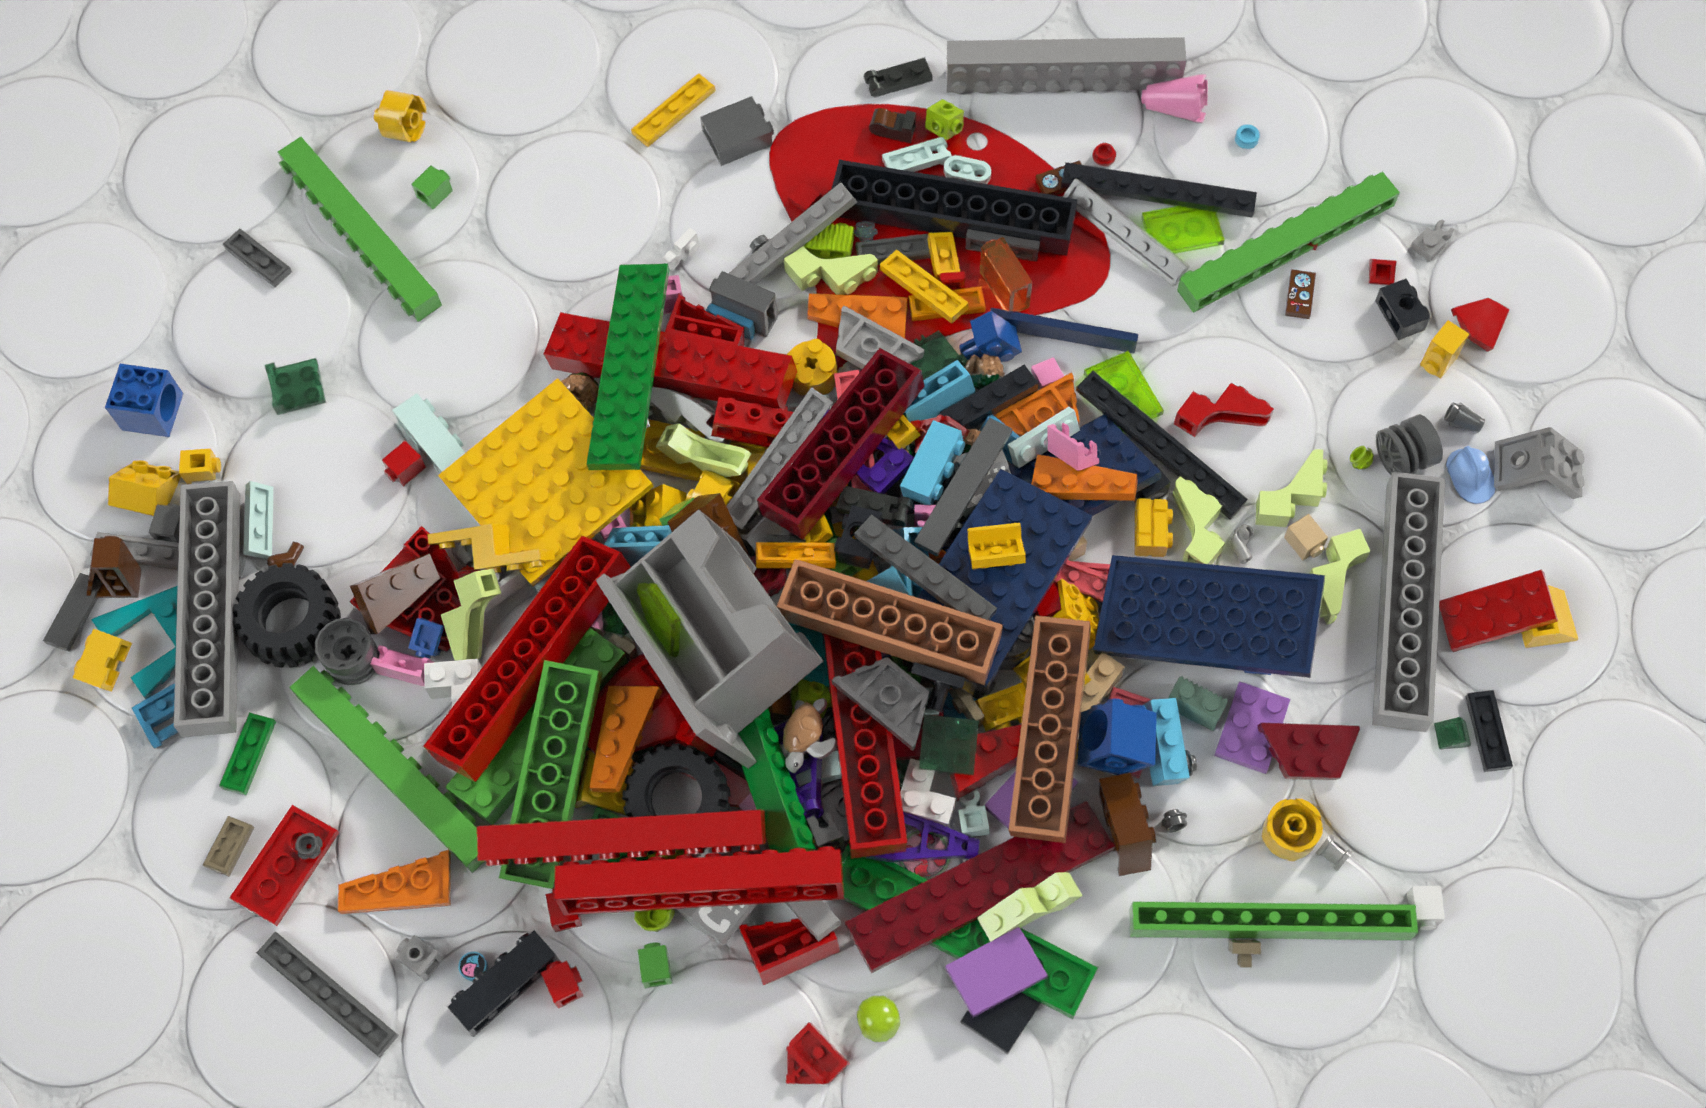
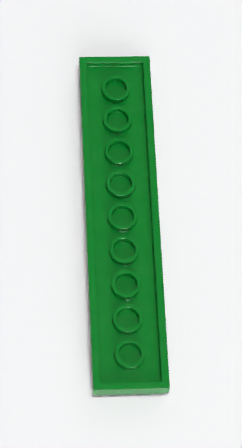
(628, 368)
(875, 881)

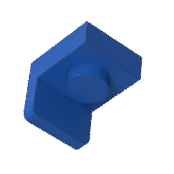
(426, 638)

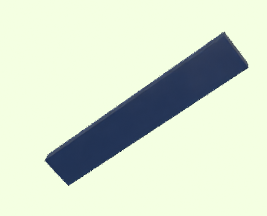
(1070, 331)

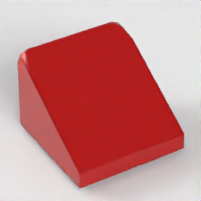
(1382, 271)

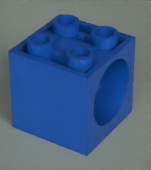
(144, 400)
(1117, 737)

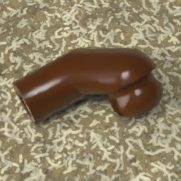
(290, 556)

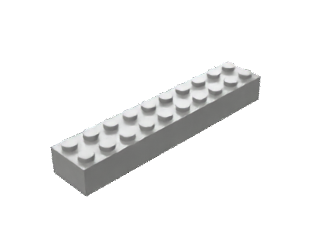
(1063, 64)
(205, 601)
(1409, 602)

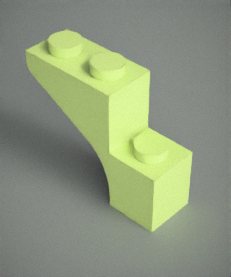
(839, 274)
(709, 455)
(1306, 489)
(1199, 514)
(1344, 552)
(466, 622)
(1030, 904)

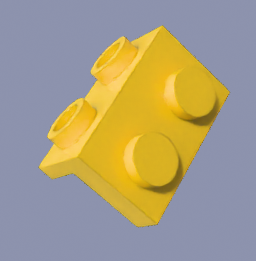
(995, 546)
(1003, 707)

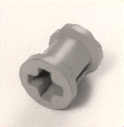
(1334, 852)

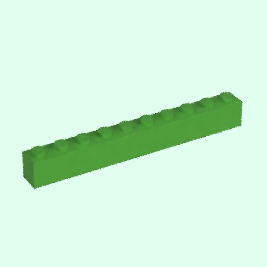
(360, 229)
(1287, 241)
(389, 765)
(1273, 920)

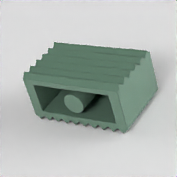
(1198, 703)

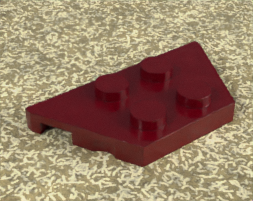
(1310, 749)

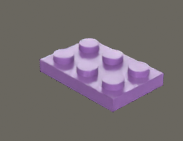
(1240, 736)

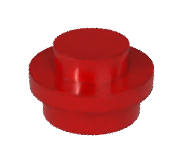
(1104, 154)

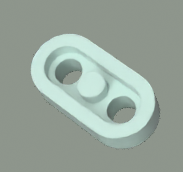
(968, 169)

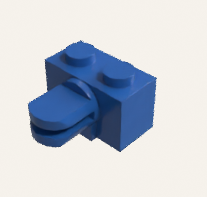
(992, 337)

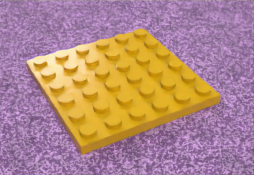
(538, 480)

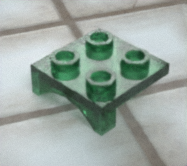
(937, 354)
(295, 386)
(948, 745)

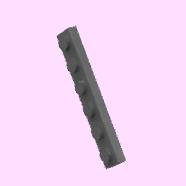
(922, 569)

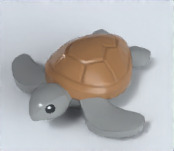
(803, 734)

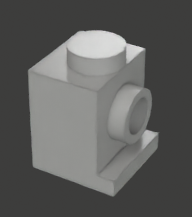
(425, 963)

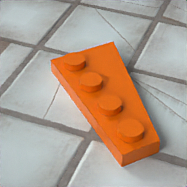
(885, 311)
(1087, 484)
(620, 732)
(405, 887)

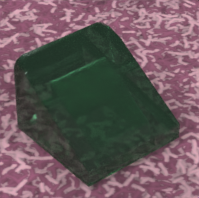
(1452, 733)

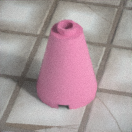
(1178, 97)

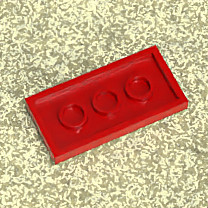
(1498, 611)
(278, 871)

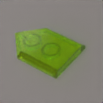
(660, 616)

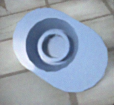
(1471, 474)

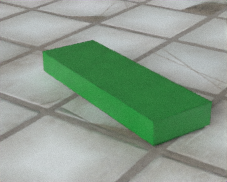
(247, 754)

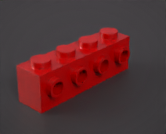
(748, 421)

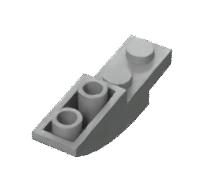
(681, 407)

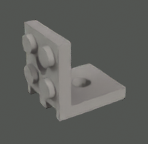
(1545, 458)

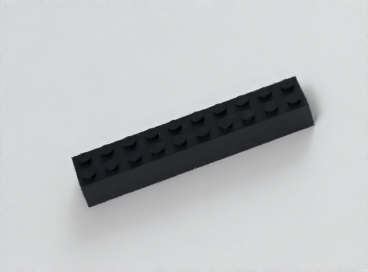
(955, 205)

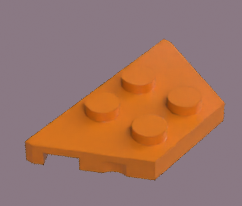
(1040, 406)

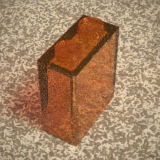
(1005, 275)

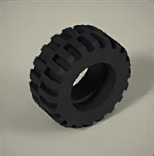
(271, 589)
(672, 760)

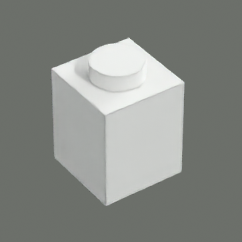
(1428, 905)

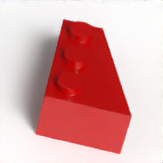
(698, 323)
(994, 756)
(785, 948)

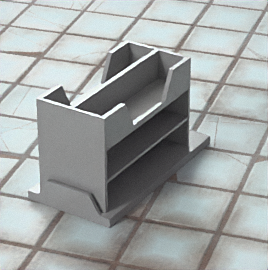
(733, 638)

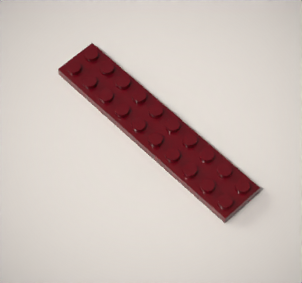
(972, 889)

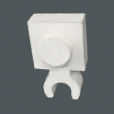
(683, 248)

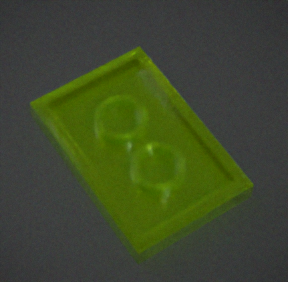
(1183, 228)
(1127, 378)

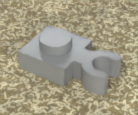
(1431, 242)

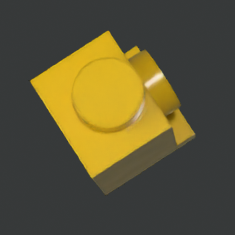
(198, 465)

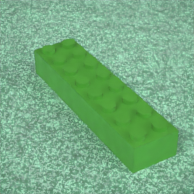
(553, 759)
(499, 782)

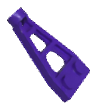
(887, 470)
(809, 794)
(921, 852)

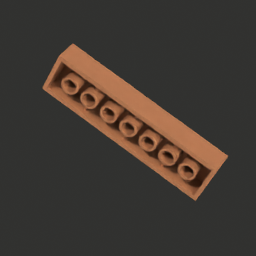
(889, 621)
(1050, 729)

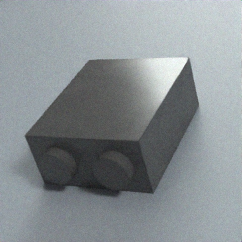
(737, 130)
(745, 300)

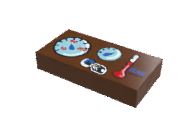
(1051, 181)
(1300, 294)

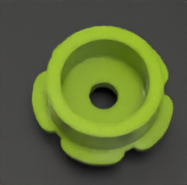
(1361, 457)

